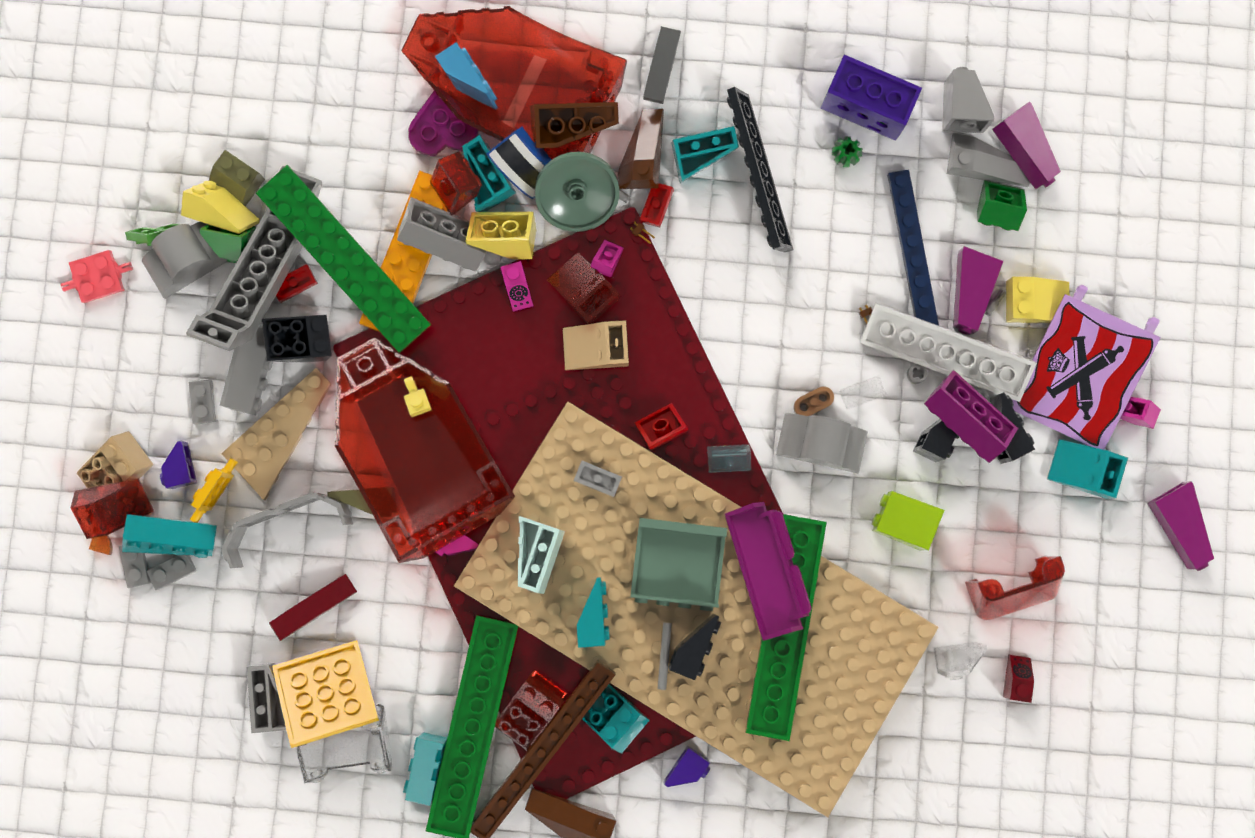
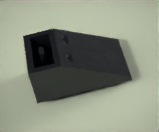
(297, 339)
(936, 442)
(1021, 442)
(690, 651)

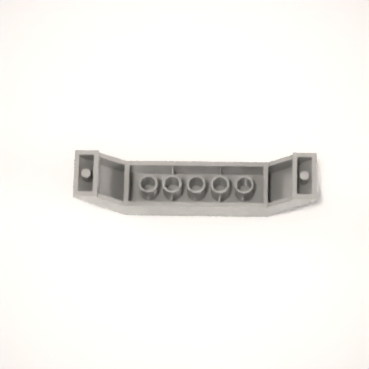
(251, 283)

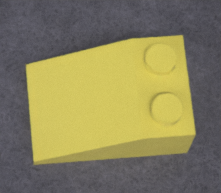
(217, 208)
(503, 233)
(1033, 299)

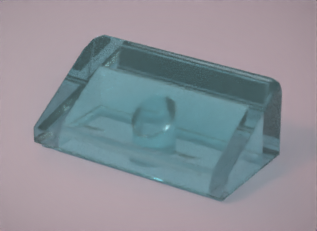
(729, 458)

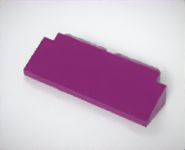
(768, 569)

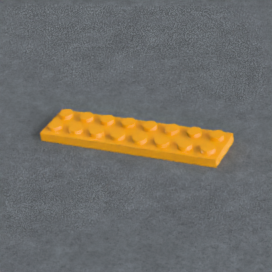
(406, 263)

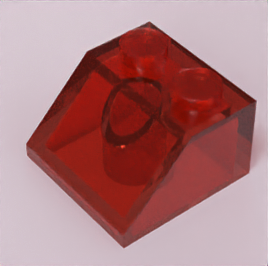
(455, 182)

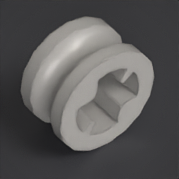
(917, 380)

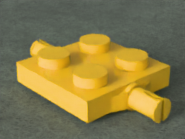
(212, 490)

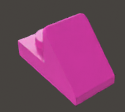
(607, 258)

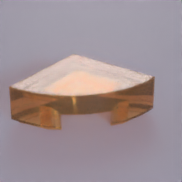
(101, 544)

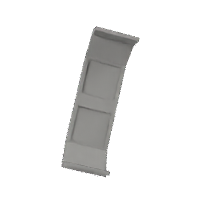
(235, 536)

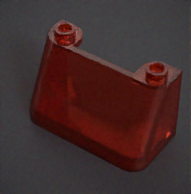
(993, 602)

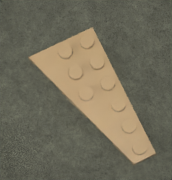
(273, 438)

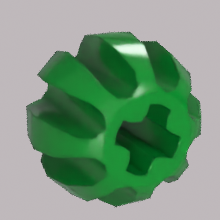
(847, 144)

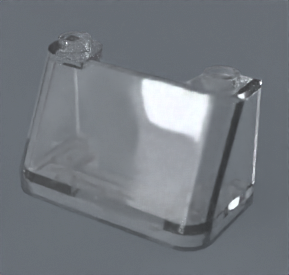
(347, 749)

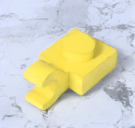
(416, 400)

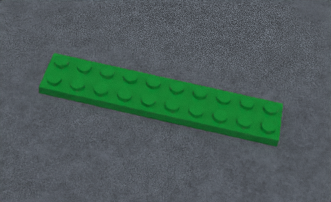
(343, 258)
(782, 657)
(472, 728)

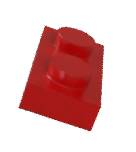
(656, 205)
(296, 282)

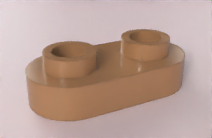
(812, 401)

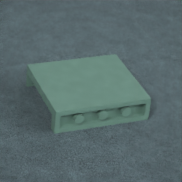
(678, 564)

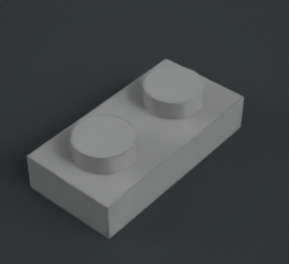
(202, 401)
(597, 478)
(134, 568)
(171, 571)

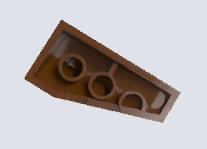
(563, 123)
(643, 155)
(568, 817)

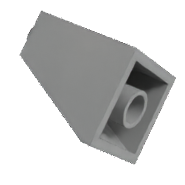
(965, 103)

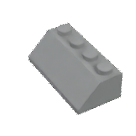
(439, 234)
(247, 376)

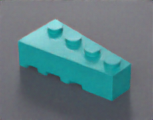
(167, 537)

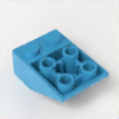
(466, 75)

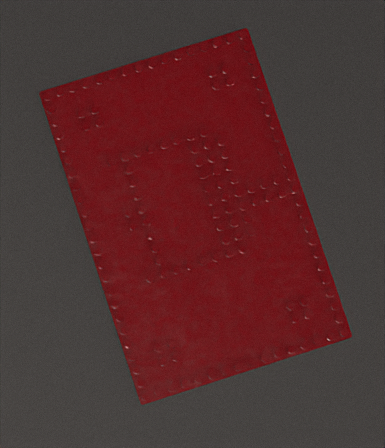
(514, 388)

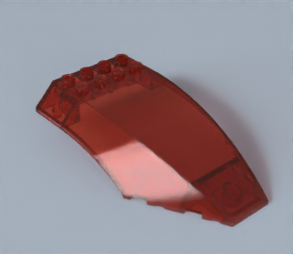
(520, 63)
(421, 473)

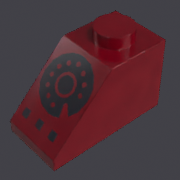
(1019, 679)

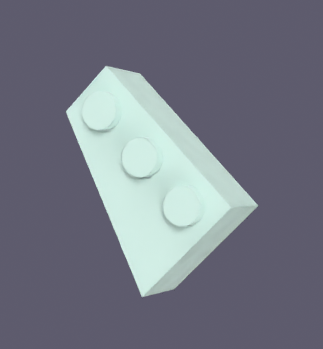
(537, 554)

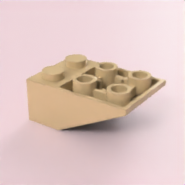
(596, 346)
(115, 462)

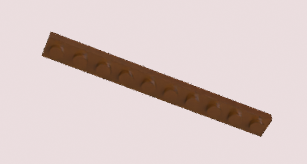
(542, 750)

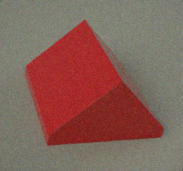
(661, 427)

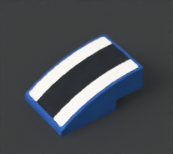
(519, 160)

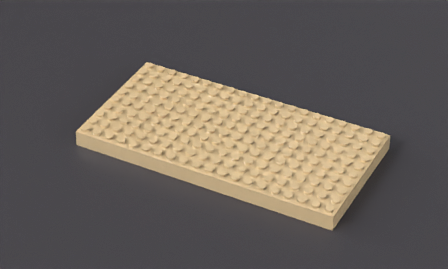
(856, 643)

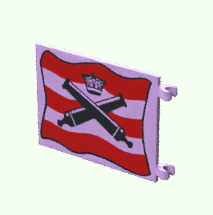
(1086, 371)

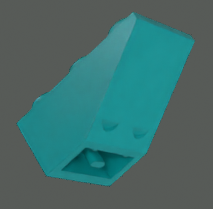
(1087, 469)
(591, 626)
(615, 719)

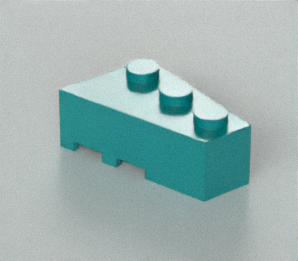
(494, 184)

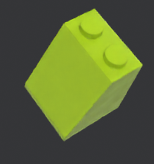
(907, 520)

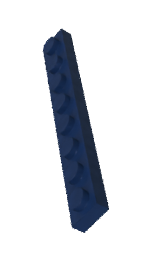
(912, 246)

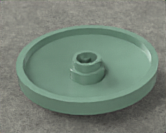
(576, 191)

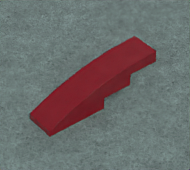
(312, 607)

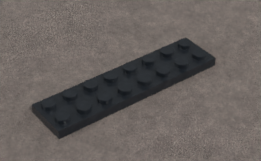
(761, 175)

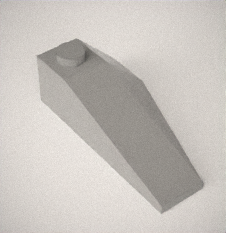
(981, 161)

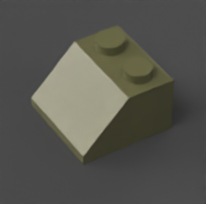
(236, 177)

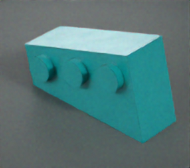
(702, 150)
(424, 768)

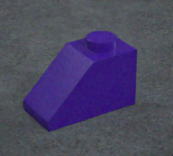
(178, 467)
(688, 768)

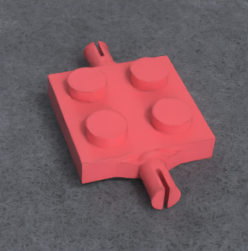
(96, 276)

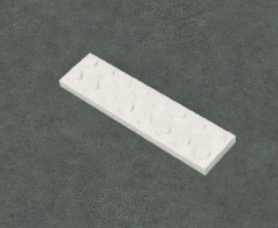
(947, 351)

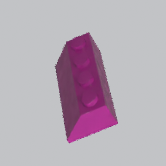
(971, 417)

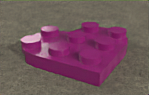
(438, 128)

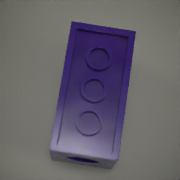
(871, 98)

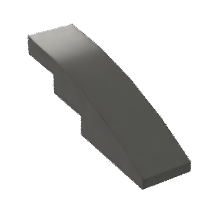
(661, 65)

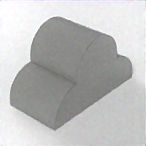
(180, 258)
(822, 441)

